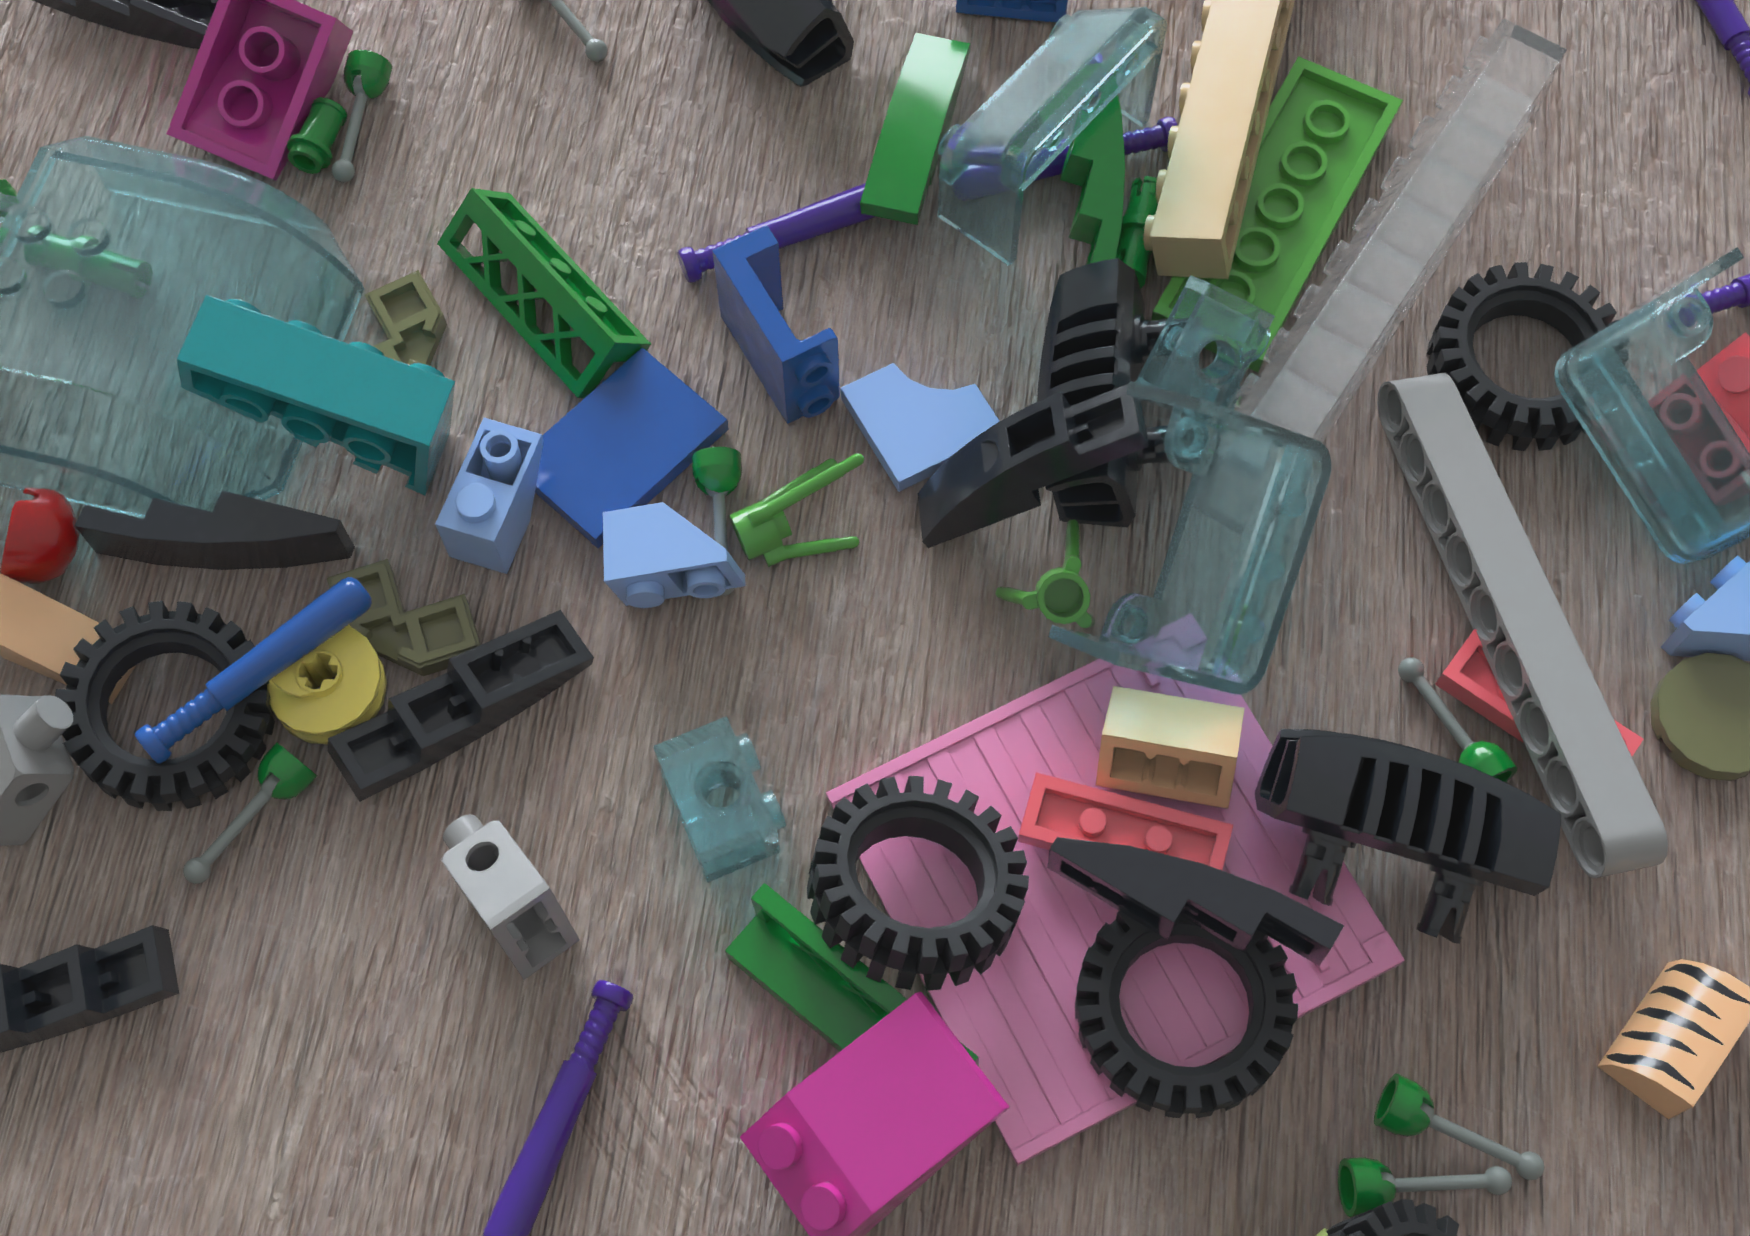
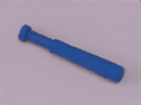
(263, 662)

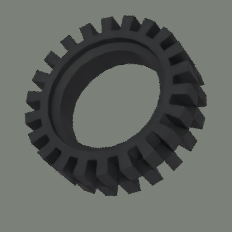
(1515, 296)
(109, 659)
(904, 947)
(1178, 1087)

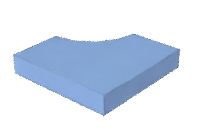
(914, 425)

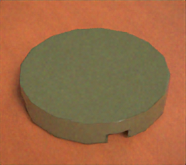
(1705, 715)

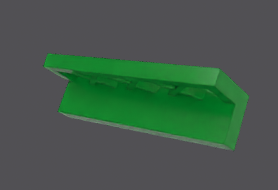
(556, 278)
(799, 969)

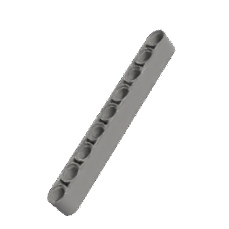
(1522, 629)

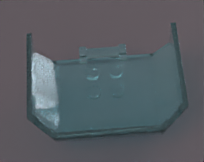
(97, 298)

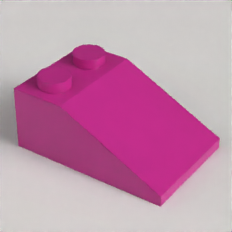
(258, 80)
(874, 1122)

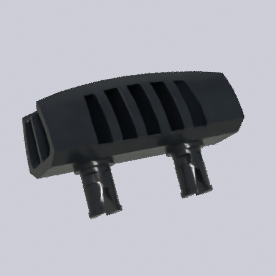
(791, 35)
(1091, 347)
(1411, 806)

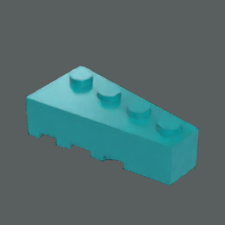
(320, 387)

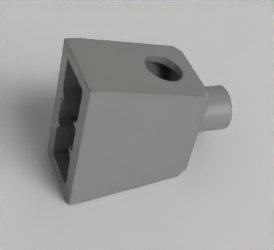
(32, 762)
(507, 893)

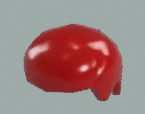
(40, 537)

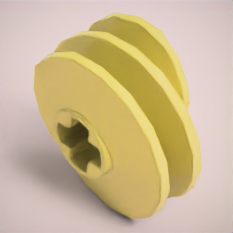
(339, 703)

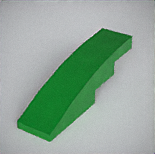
(914, 129)
(1098, 165)

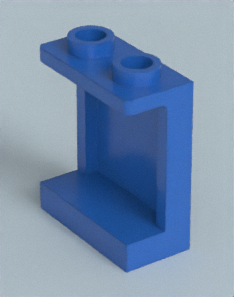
(794, 372)

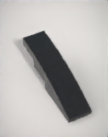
(161, 20)
(234, 536)
(460, 706)
(1164, 888)
(84, 986)

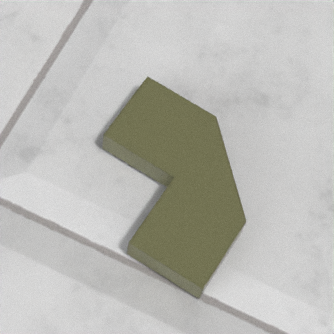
(408, 319)
(416, 638)

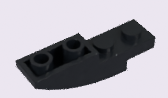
(1037, 446)

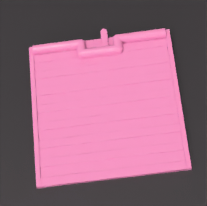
(1174, 999)

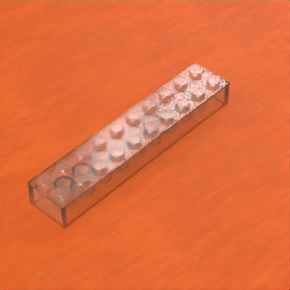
(1402, 235)

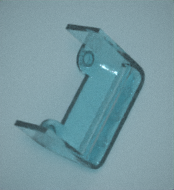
(1041, 113)
(1661, 422)
(1229, 554)

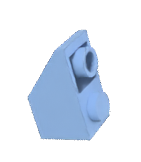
(492, 496)
(663, 556)
(1718, 623)

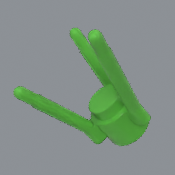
(765, 524)
(1060, 591)

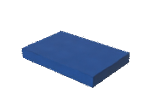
(623, 444)

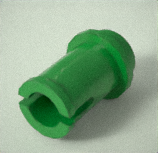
(312, 146)

